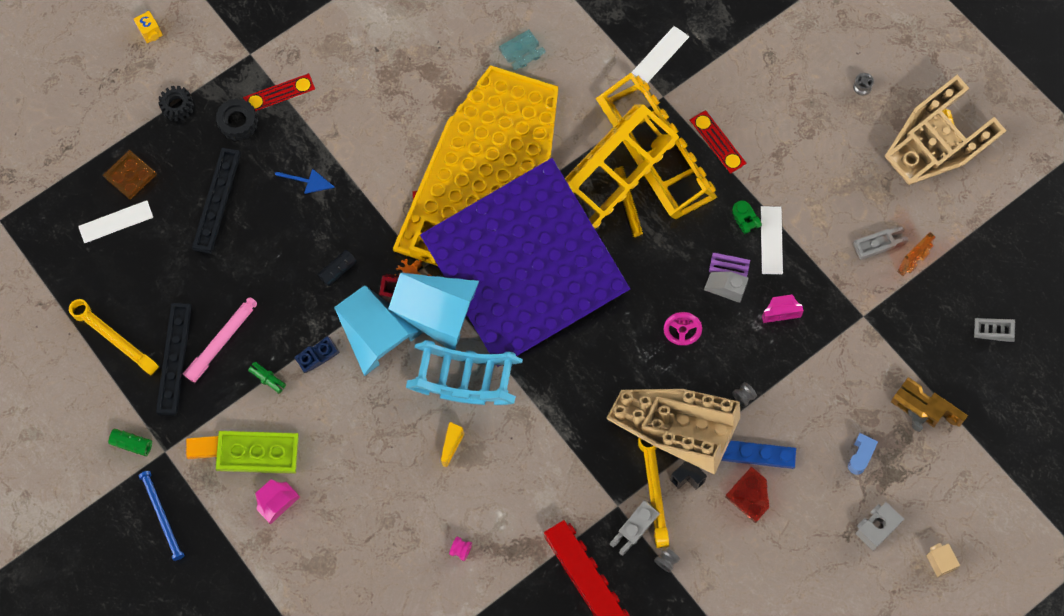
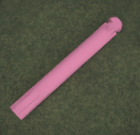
(201, 363)

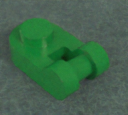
(742, 211)

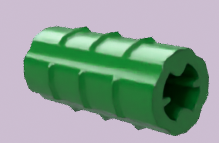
(130, 442)

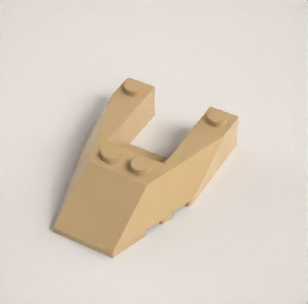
(932, 143)

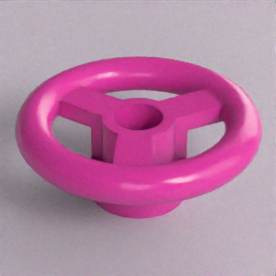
(677, 321)

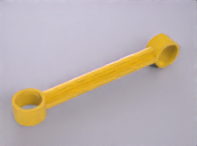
(122, 344)
(660, 528)

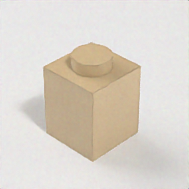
(942, 559)

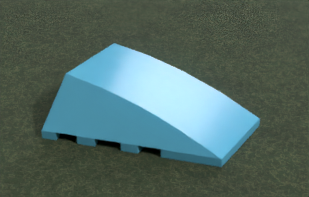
(434, 305)
(372, 327)

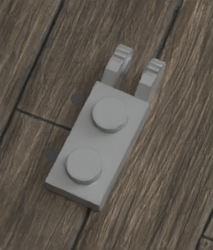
(879, 243)
(636, 526)

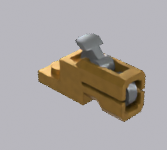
(925, 408)

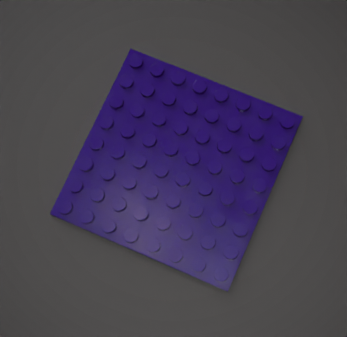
(532, 258)

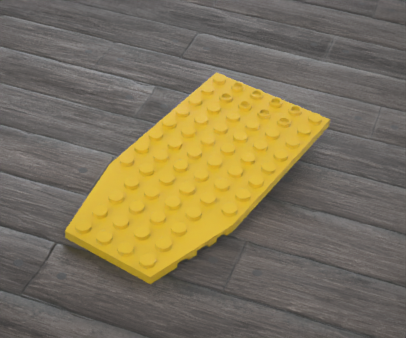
(487, 143)

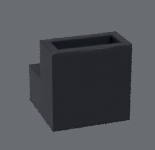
(689, 473)

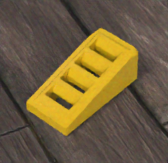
(453, 438)

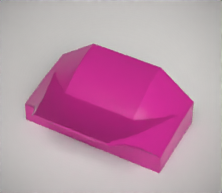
(782, 309)
(275, 499)

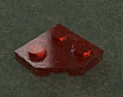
(750, 495)

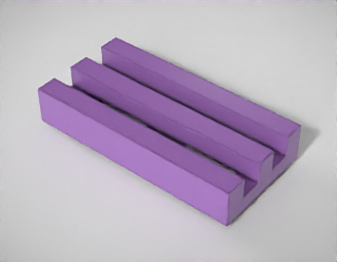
(731, 259)

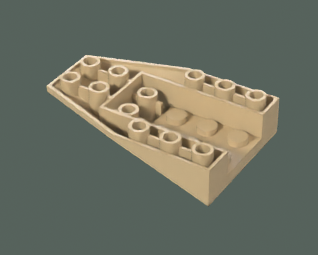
(679, 422)

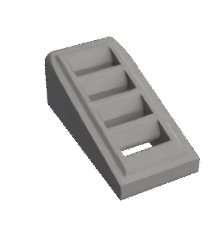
(994, 335)

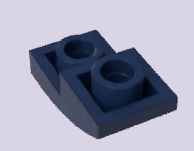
(317, 355)

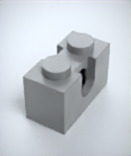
(874, 536)

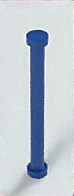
(177, 554)

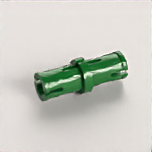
(267, 377)

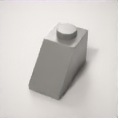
(727, 285)

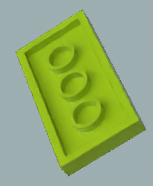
(257, 452)

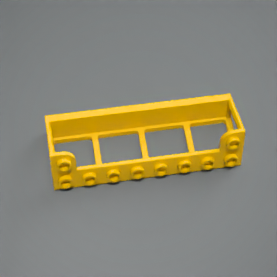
(604, 149)
(653, 177)

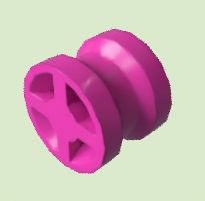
(460, 548)

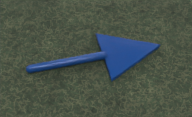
(314, 183)

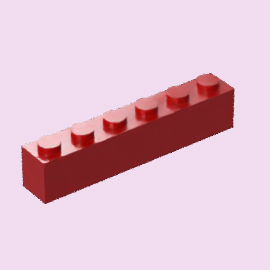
(583, 571)

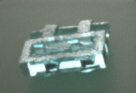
(519, 46)

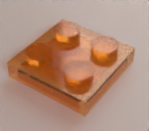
(129, 174)
(919, 252)

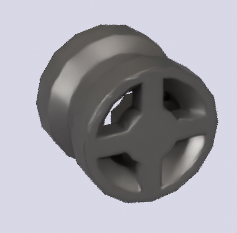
(865, 79)
(744, 394)
(667, 559)

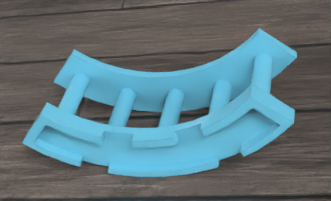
(463, 394)

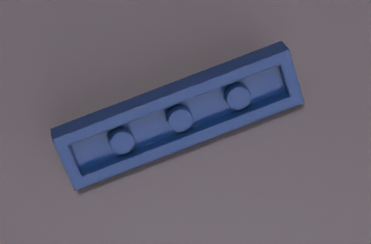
(760, 454)

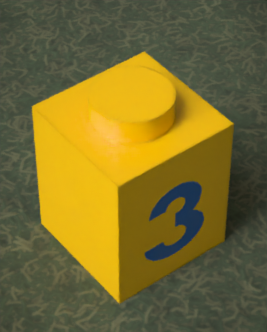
(148, 27)

